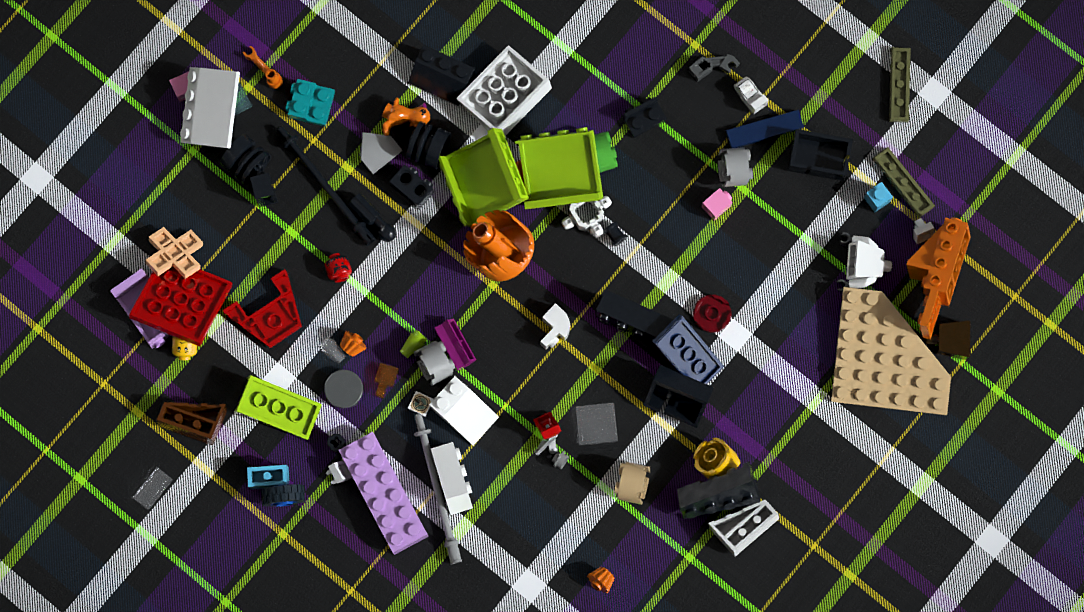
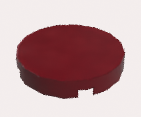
(712, 313)

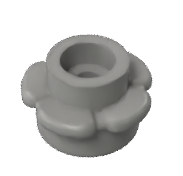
(560, 459)

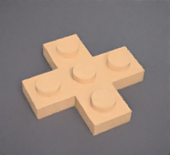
(174, 252)

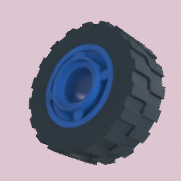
(283, 495)

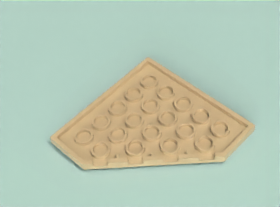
(884, 360)

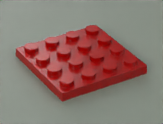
(180, 304)

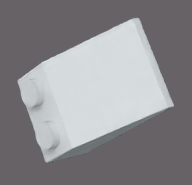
(463, 410)

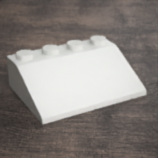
(504, 91)
(209, 107)

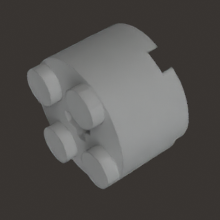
(735, 167)
(434, 362)

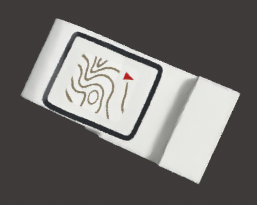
(750, 95)

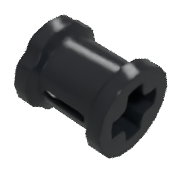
(615, 234)
(333, 439)

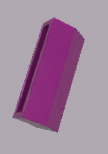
(455, 344)

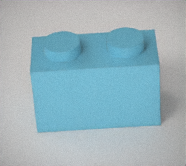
(267, 476)

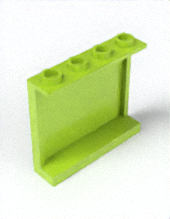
(560, 168)
(483, 177)

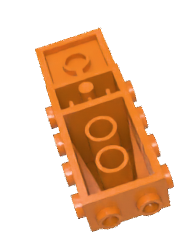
(938, 268)

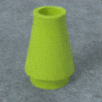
(414, 342)

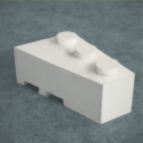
(452, 477)
(743, 527)

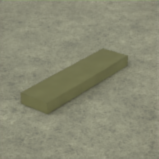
(899, 85)
(903, 182)

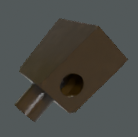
(952, 340)

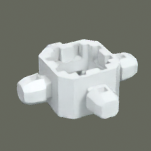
(596, 229)

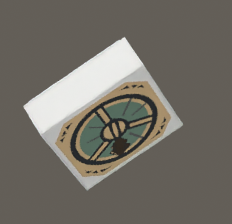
(420, 403)

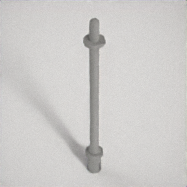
(451, 542)

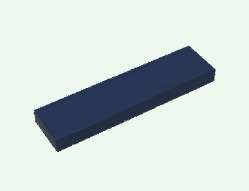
(764, 129)

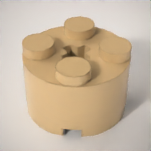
(632, 482)

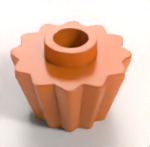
(352, 343)
(601, 579)

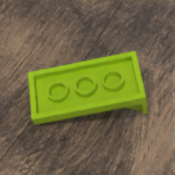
(278, 407)

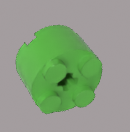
(605, 153)

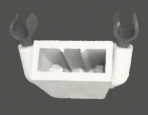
(864, 262)

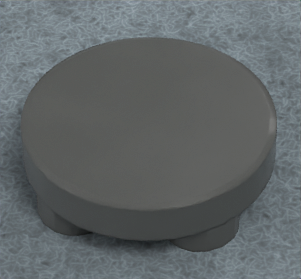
(343, 389)

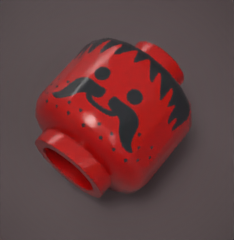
(338, 268)

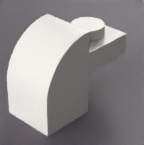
(560, 326)

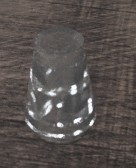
(332, 350)

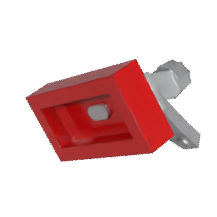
(549, 430)

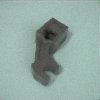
(721, 62)

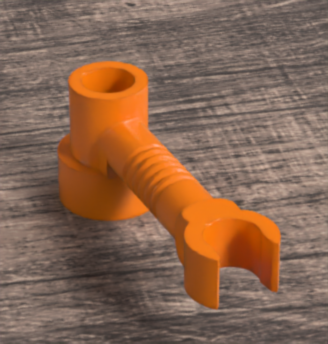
(272, 77)

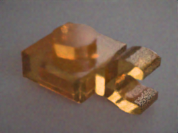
(385, 377)

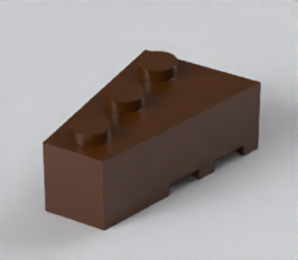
(193, 420)

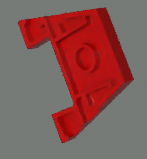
(273, 320)

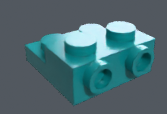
(310, 102)

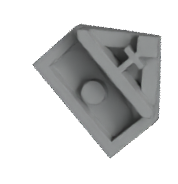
(377, 150)

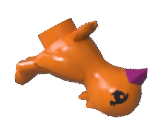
(399, 114)

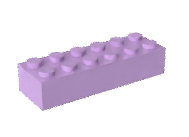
(383, 493)

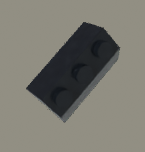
(441, 75)

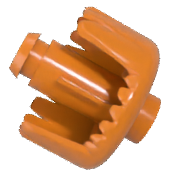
(499, 246)

